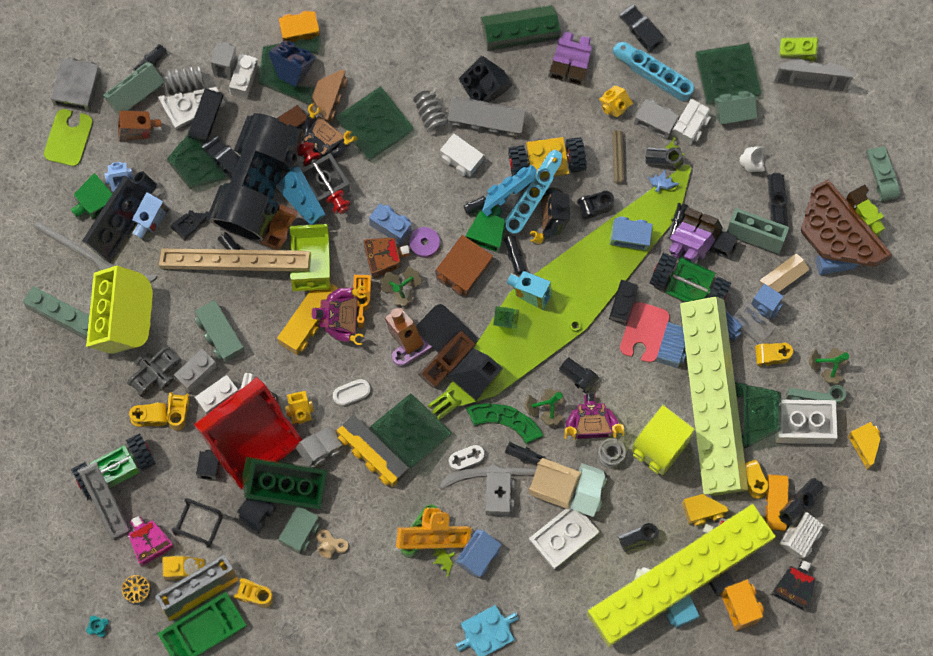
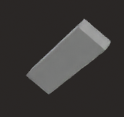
(103, 500)

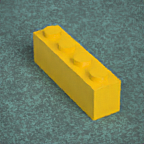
(301, 324)

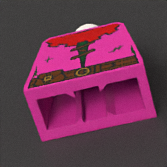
(148, 541)

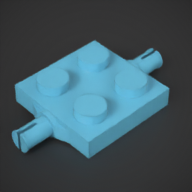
(487, 631)

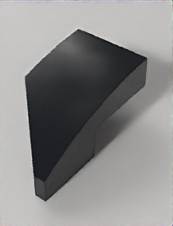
(189, 223)

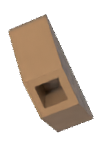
(328, 94)

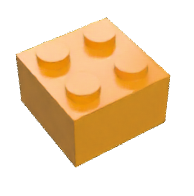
(742, 605)

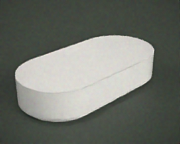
(351, 392)

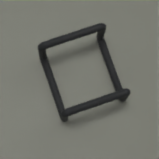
(176, 530)

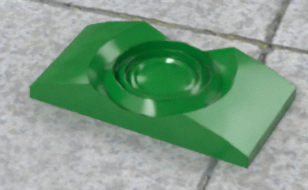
(203, 628)

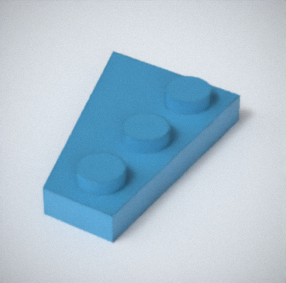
(514, 184)
(300, 195)

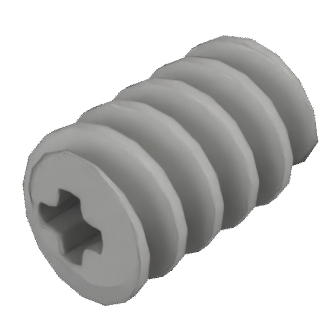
(183, 79)
(429, 110)

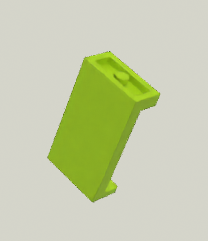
(316, 240)

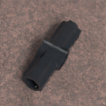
(776, 191)
(801, 501)

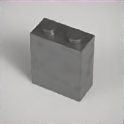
(75, 84)

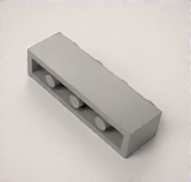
(486, 114)

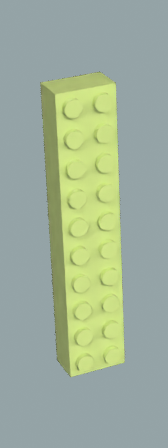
(714, 396)

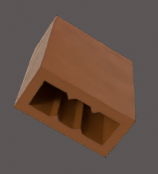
(463, 266)

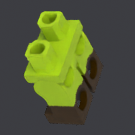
(866, 210)

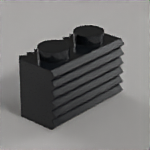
(623, 302)

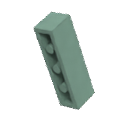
(57, 312)

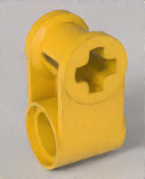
(770, 353)
(177, 407)
(151, 415)
(755, 477)
(250, 592)

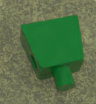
(91, 197)
(487, 230)

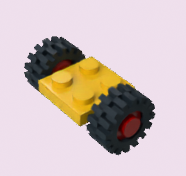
(540, 149)

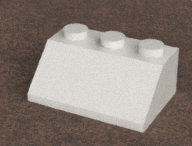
(808, 422)

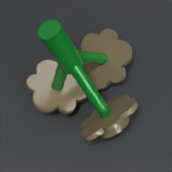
(392, 284)
(834, 360)
(549, 401)

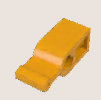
(362, 307)

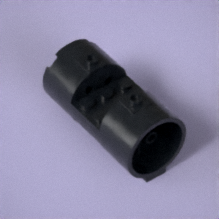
(265, 151)

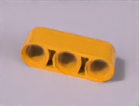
(777, 498)

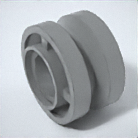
(617, 446)

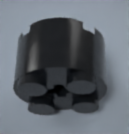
(253, 513)

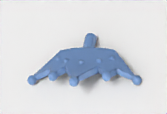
(662, 182)

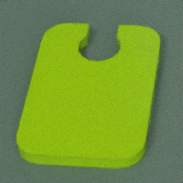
(67, 143)

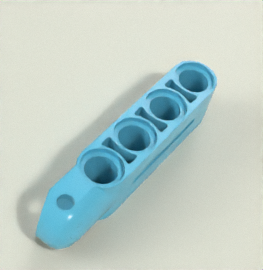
(663, 72)
(547, 165)

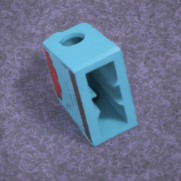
(531, 289)

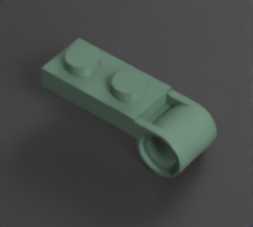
(883, 173)
(799, 394)

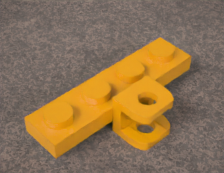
(434, 533)

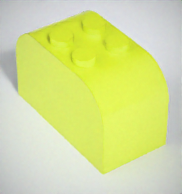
(119, 310)
(662, 441)

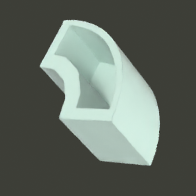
(588, 491)

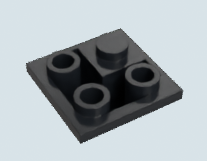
(485, 80)
(475, 373)

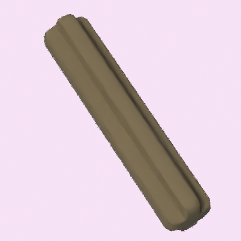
(618, 158)

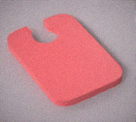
(647, 327)

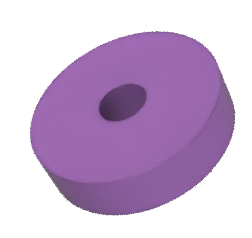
(418, 248)

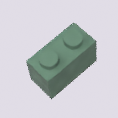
(735, 107)
(299, 529)

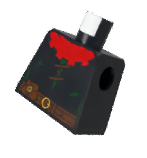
(796, 586)

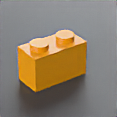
(299, 26)

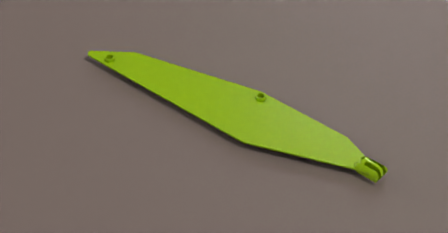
(581, 287)

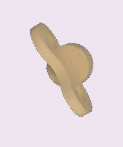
(330, 544)

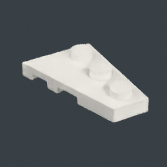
(183, 107)

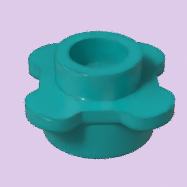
(93, 621)

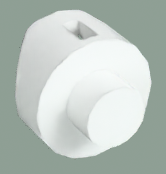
(753, 159)

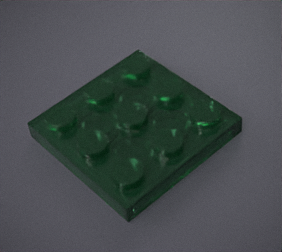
(727, 71)
(375, 123)
(410, 431)

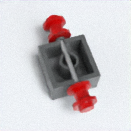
(325, 178)

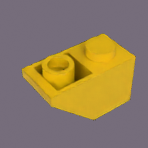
(703, 508)

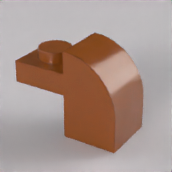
(279, 227)

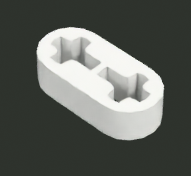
(464, 453)

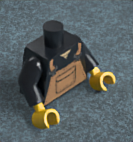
(325, 136)
(554, 213)

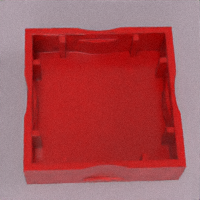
(249, 427)

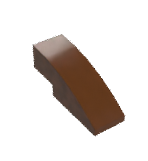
(446, 359)

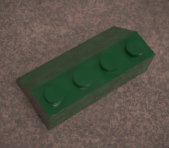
(520, 27)
(283, 482)

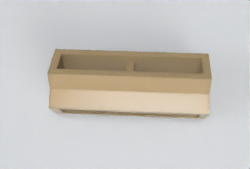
(785, 273)

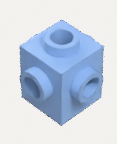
(116, 172)

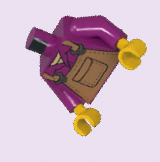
(338, 314)
(592, 421)

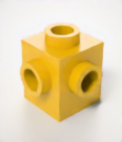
(615, 101)
(299, 407)

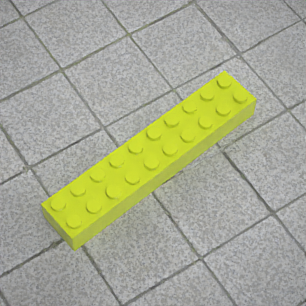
(680, 575)

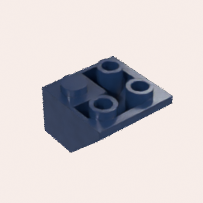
(291, 62)

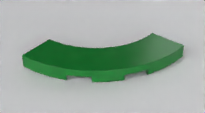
(506, 416)

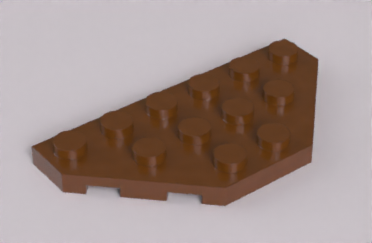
(839, 231)

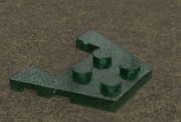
(270, 79)
(193, 164)
(761, 413)

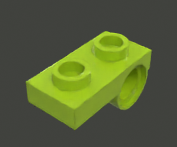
(799, 48)

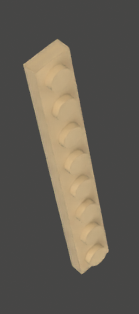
(235, 259)

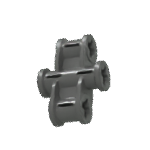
(152, 368)

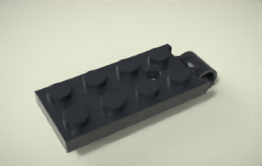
(114, 220)

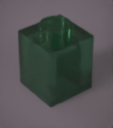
(506, 317)

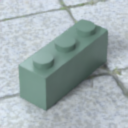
(134, 88)
(757, 230)
(218, 332)

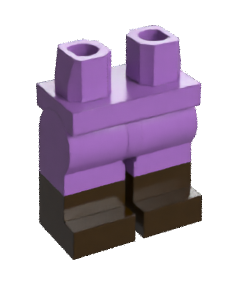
(571, 53)
(695, 235)

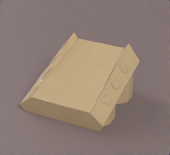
(554, 483)

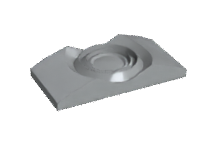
(814, 75)

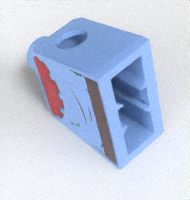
(152, 208)

